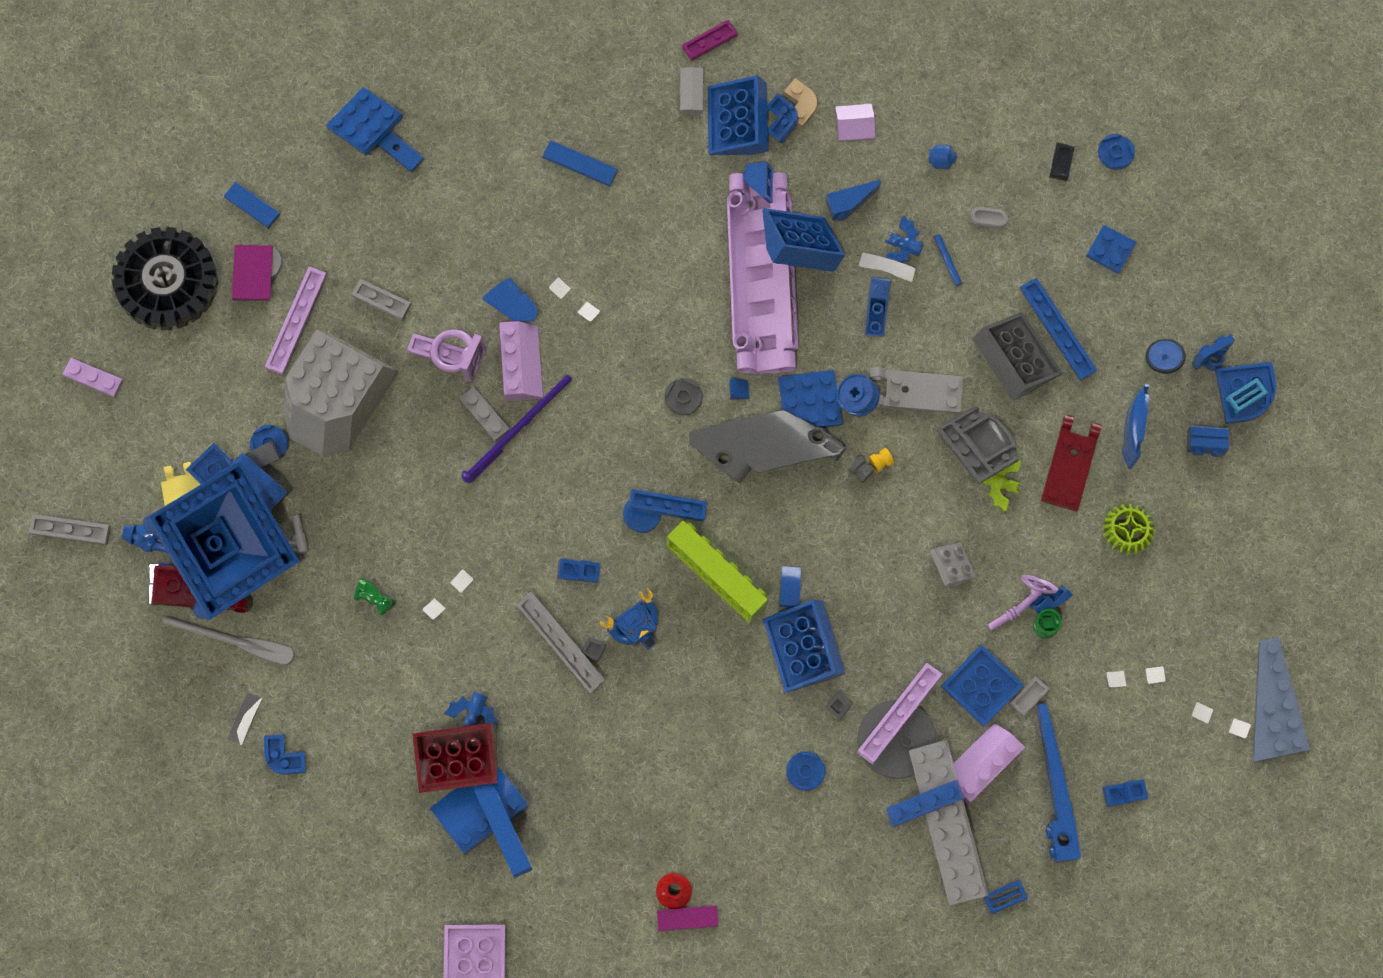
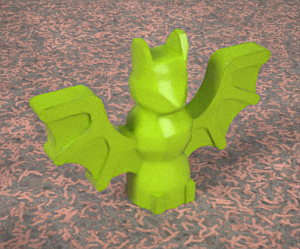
(999, 482)

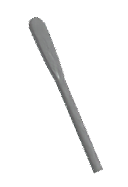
(266, 650)

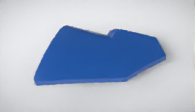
(511, 301)

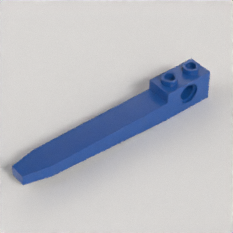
(1064, 821)

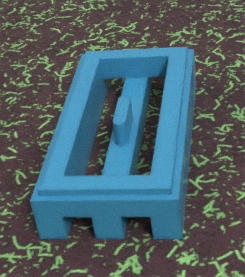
(1234, 404)

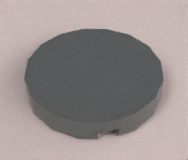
(683, 396)

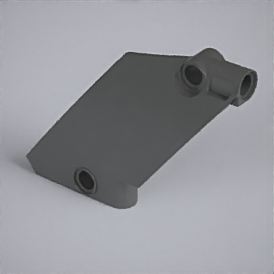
(763, 443)

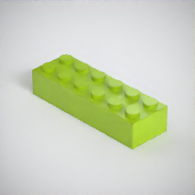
(717, 572)

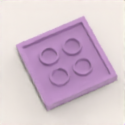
(474, 951)

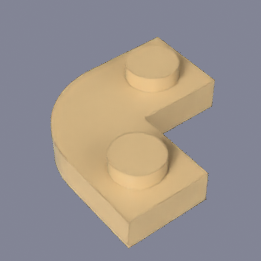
(805, 100)

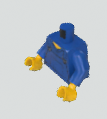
(635, 624)

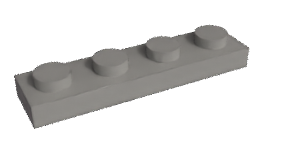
(69, 529)

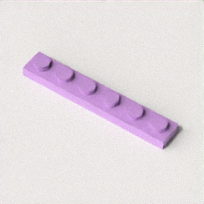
(295, 320)
(899, 713)

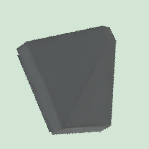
(839, 705)

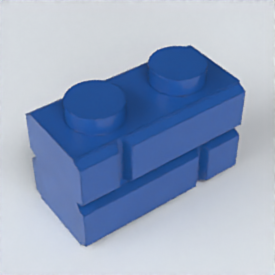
(1207, 440)

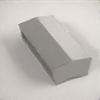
(691, 90)

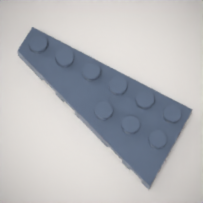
(1277, 714)

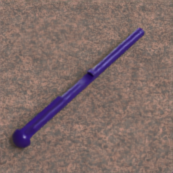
(495, 451)

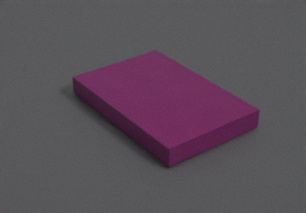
(252, 273)

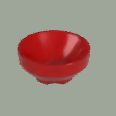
(668, 900)

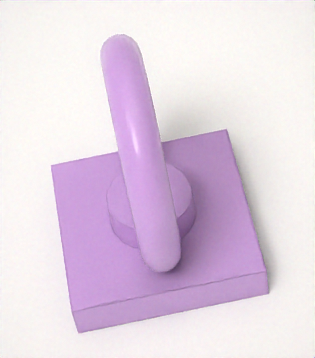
(470, 358)

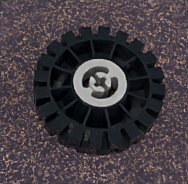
(139, 274)

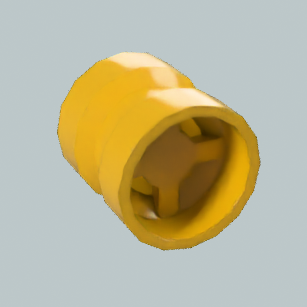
(881, 460)

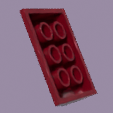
(456, 757)

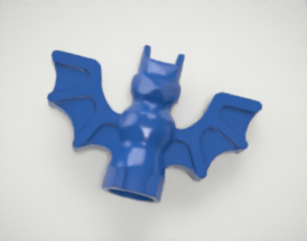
(907, 244)
(474, 708)

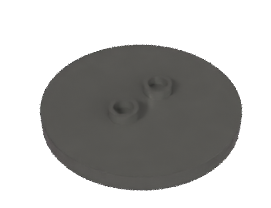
(895, 759)

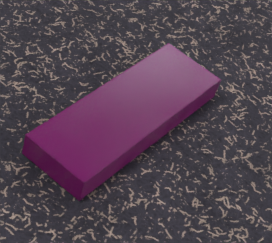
(709, 40)
(687, 918)

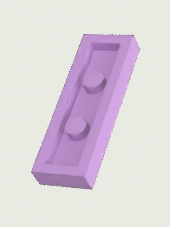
(421, 347)
(92, 377)

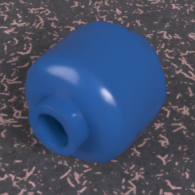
(942, 157)

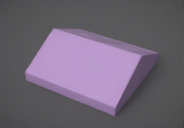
(855, 122)

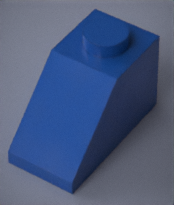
(760, 179)

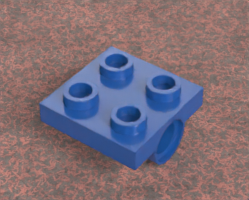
(1216, 350)

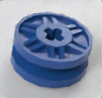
(858, 395)

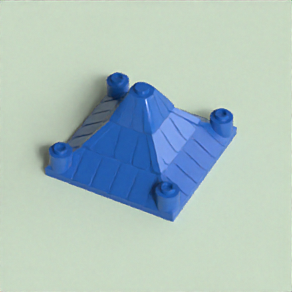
(222, 540)

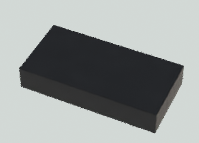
(1061, 161)

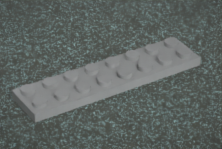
(949, 827)

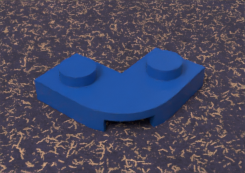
(786, 119)
(279, 761)

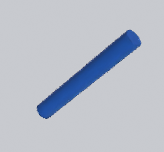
(947, 259)

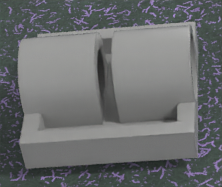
(952, 564)

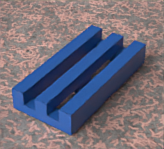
(1020, 890)

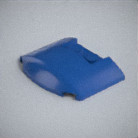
(1135, 427)

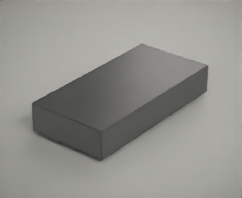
(264, 454)

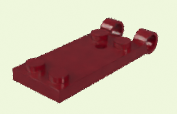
(1069, 472)
(172, 590)

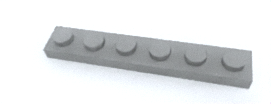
(561, 642)

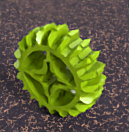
(1130, 514)

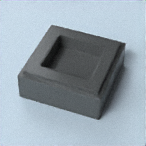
(593, 649)

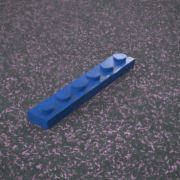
(1058, 329)

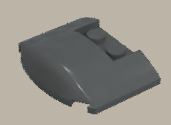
(979, 443)

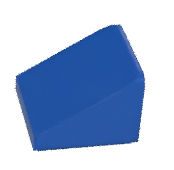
(738, 389)

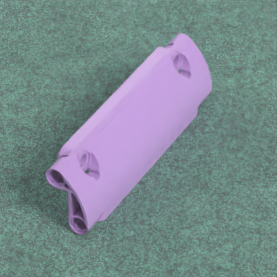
(760, 290)

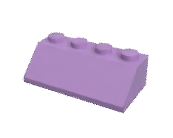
(520, 361)
(985, 761)

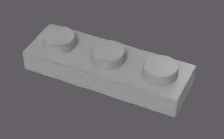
(381, 299)
(484, 414)

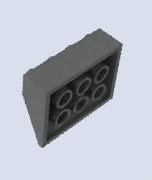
(1016, 355)

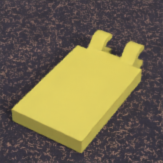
(177, 485)

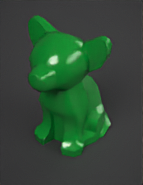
(369, 592)

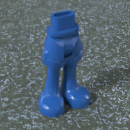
(139, 537)

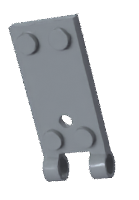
(925, 393)

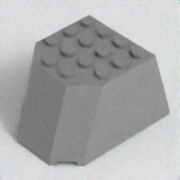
(332, 393)

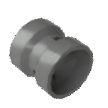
(863, 471)

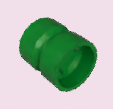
(1047, 623)

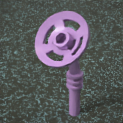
(1037, 588)

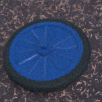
(1165, 356)

